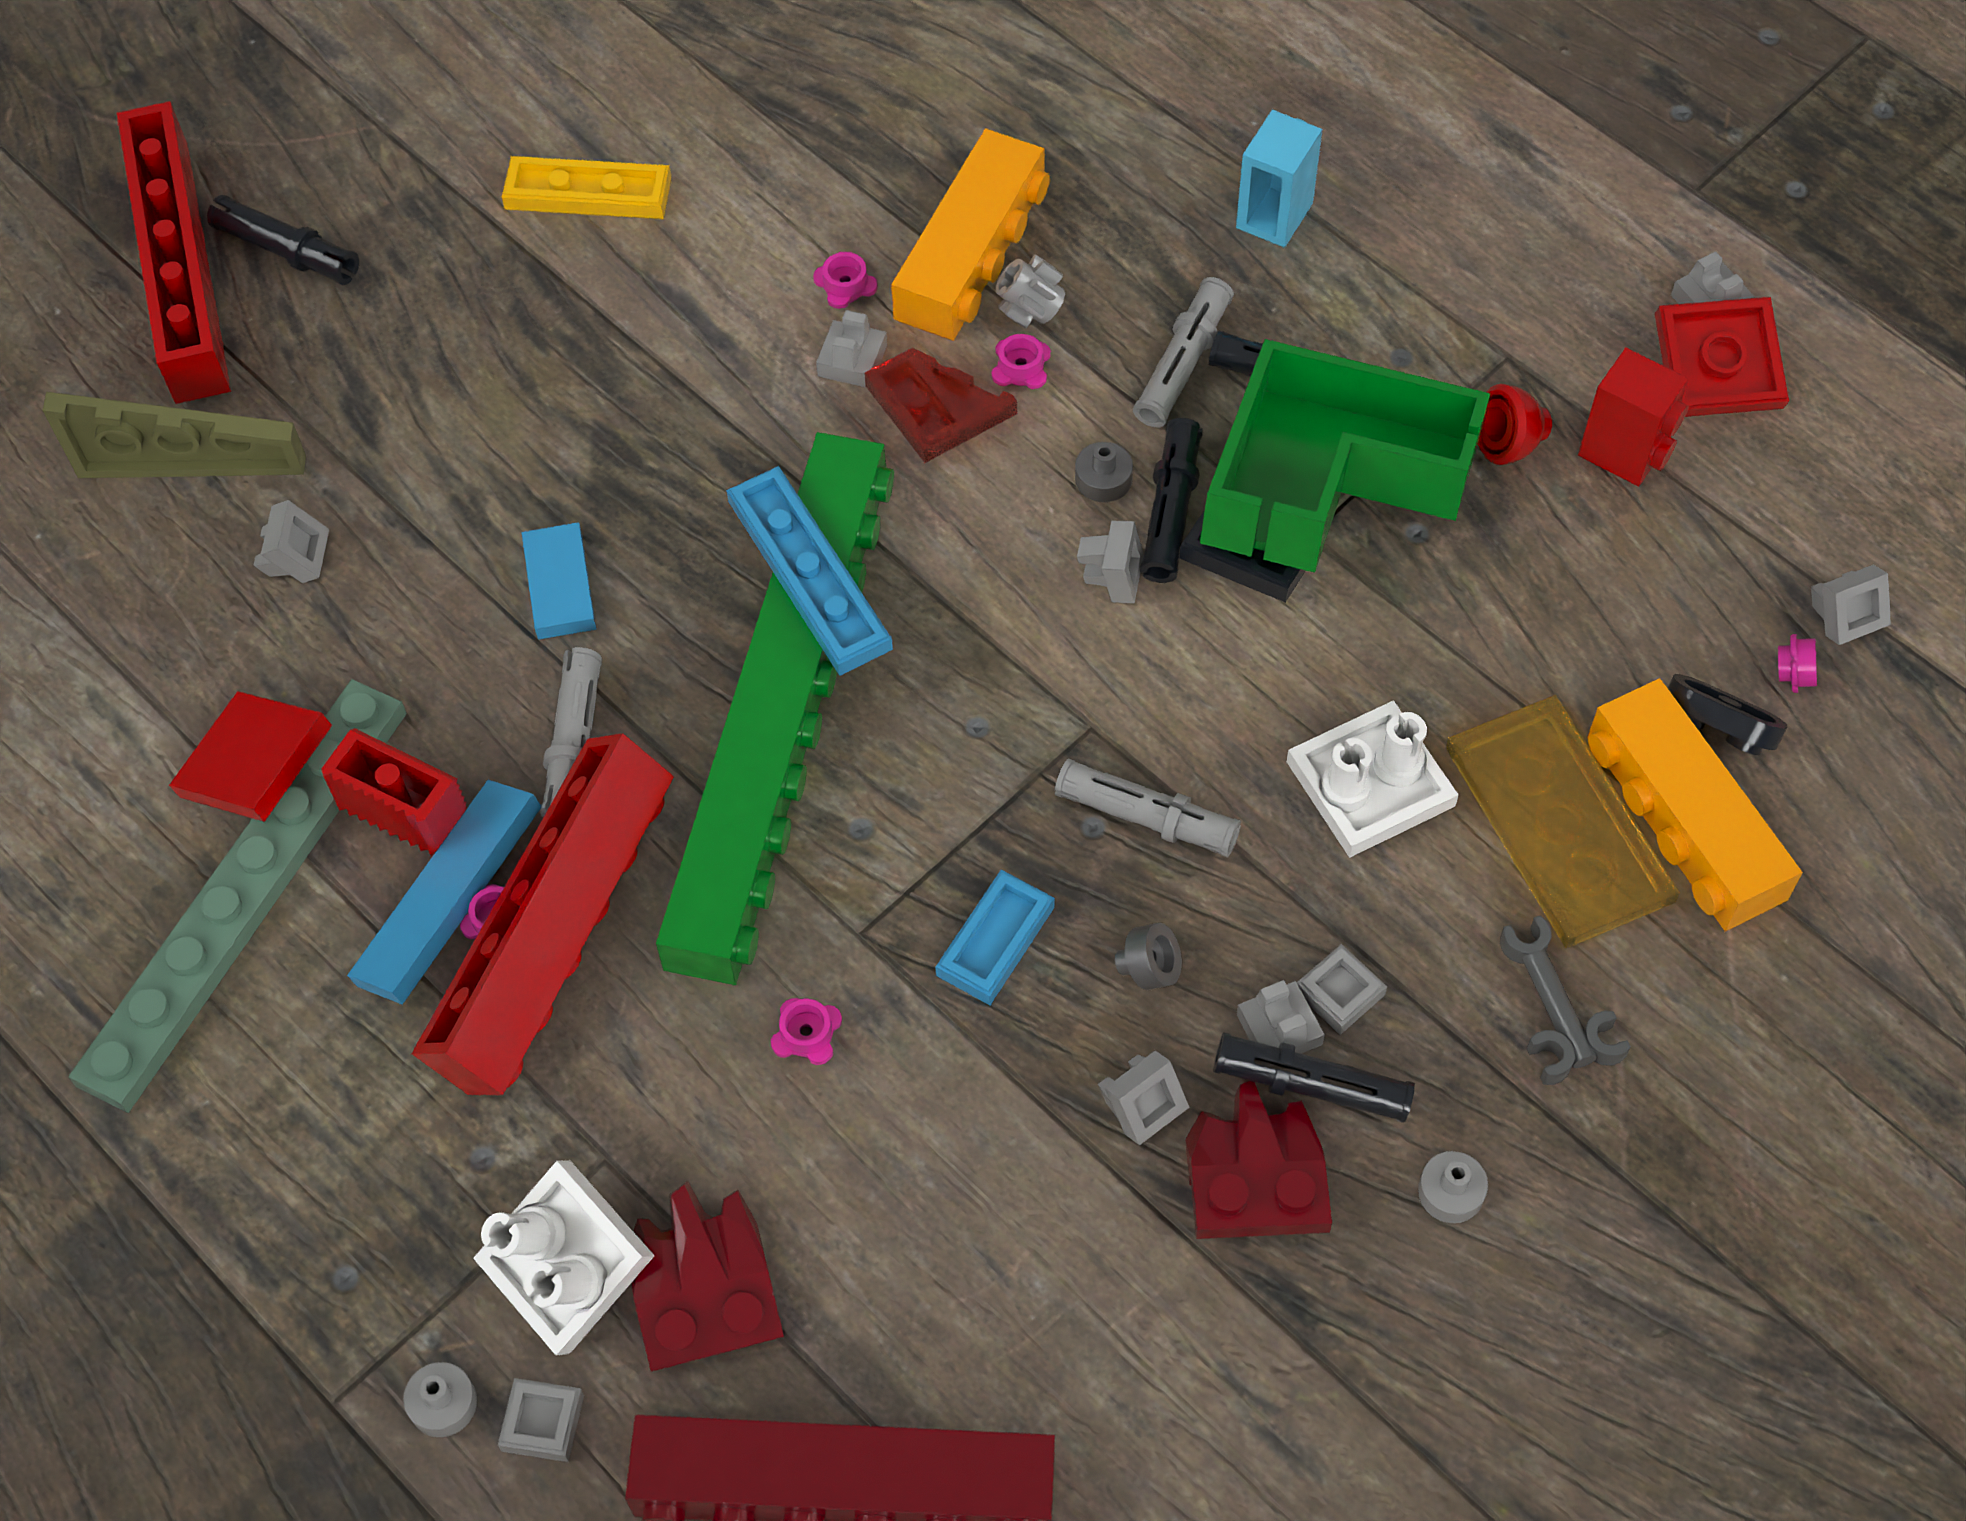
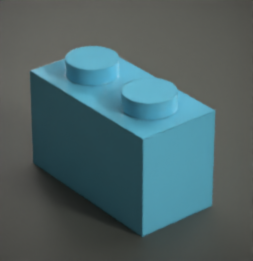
(1278, 178)

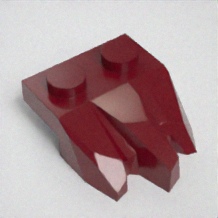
(1257, 1172)
(704, 1284)

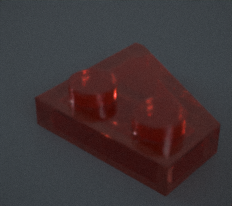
(935, 403)

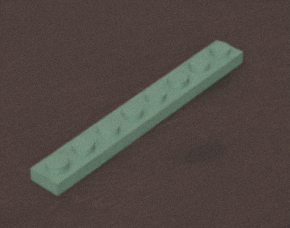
(224, 915)

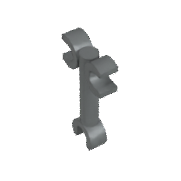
(1570, 1040)

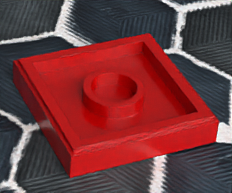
(1726, 353)
(250, 756)

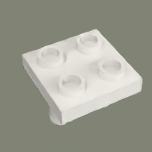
(1372, 777)
(561, 1256)

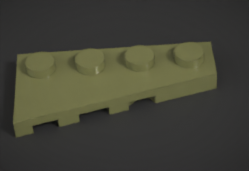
(159, 441)

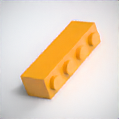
(969, 235)
(1692, 805)

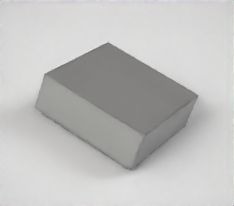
(1341, 989)
(541, 1420)

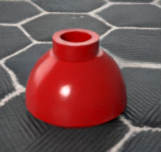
(1512, 425)

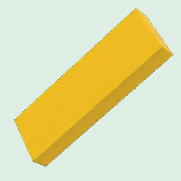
(586, 187)

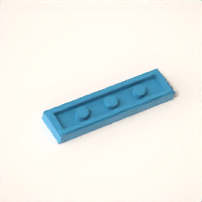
(809, 570)
(444, 891)

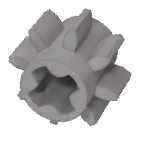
(1030, 291)

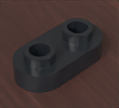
(1746, 724)

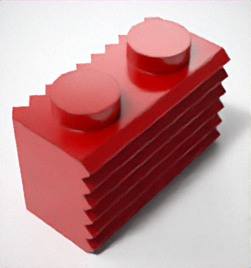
(393, 790)

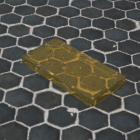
(1561, 821)

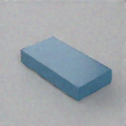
(558, 581)
(995, 937)

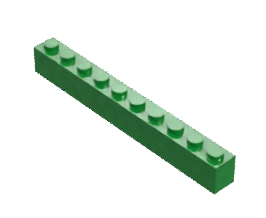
(766, 735)

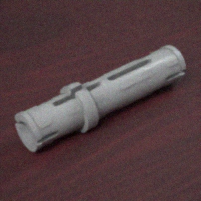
(1208, 307)
(572, 717)
(1169, 815)

